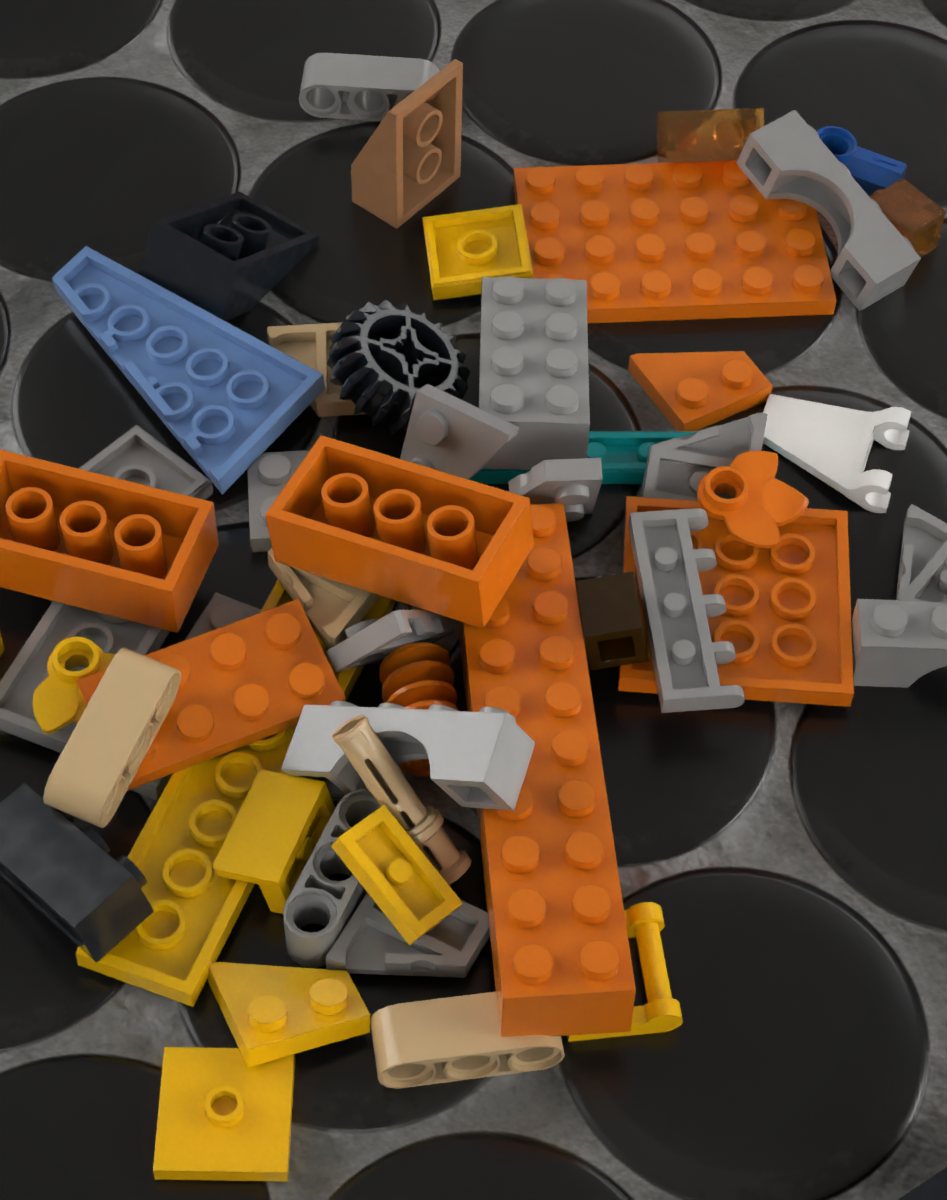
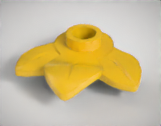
(57, 697)

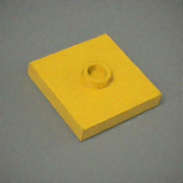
(475, 246)
(223, 1116)

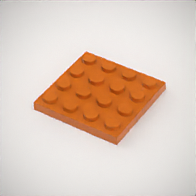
(782, 608)

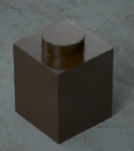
(612, 620)

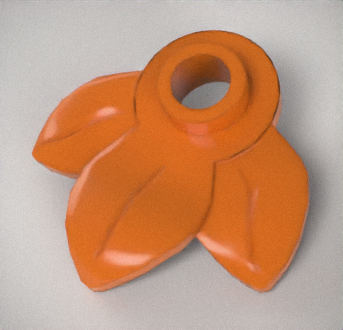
(757, 500)

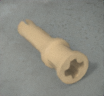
(393, 790)

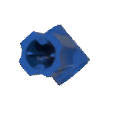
(868, 168)

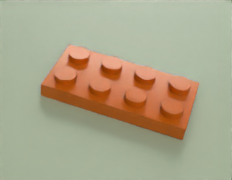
(235, 688)

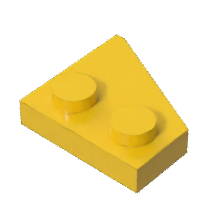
(286, 1008)

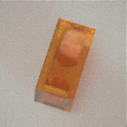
(705, 133)

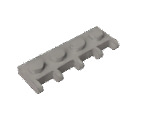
(678, 611)

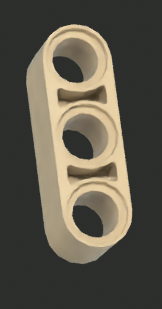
(112, 737)
(453, 1042)

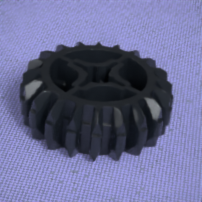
(390, 354)

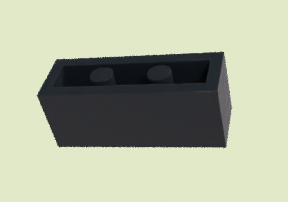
(69, 874)

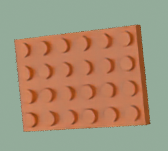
(674, 242)

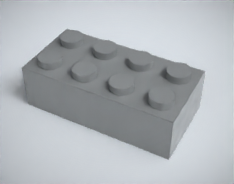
(535, 367)

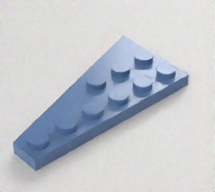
(199, 374)

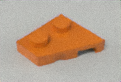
(700, 386)

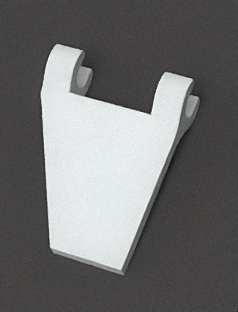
(836, 444)

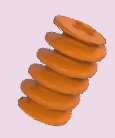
(416, 679)

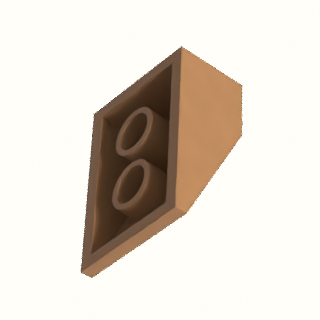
(412, 150)

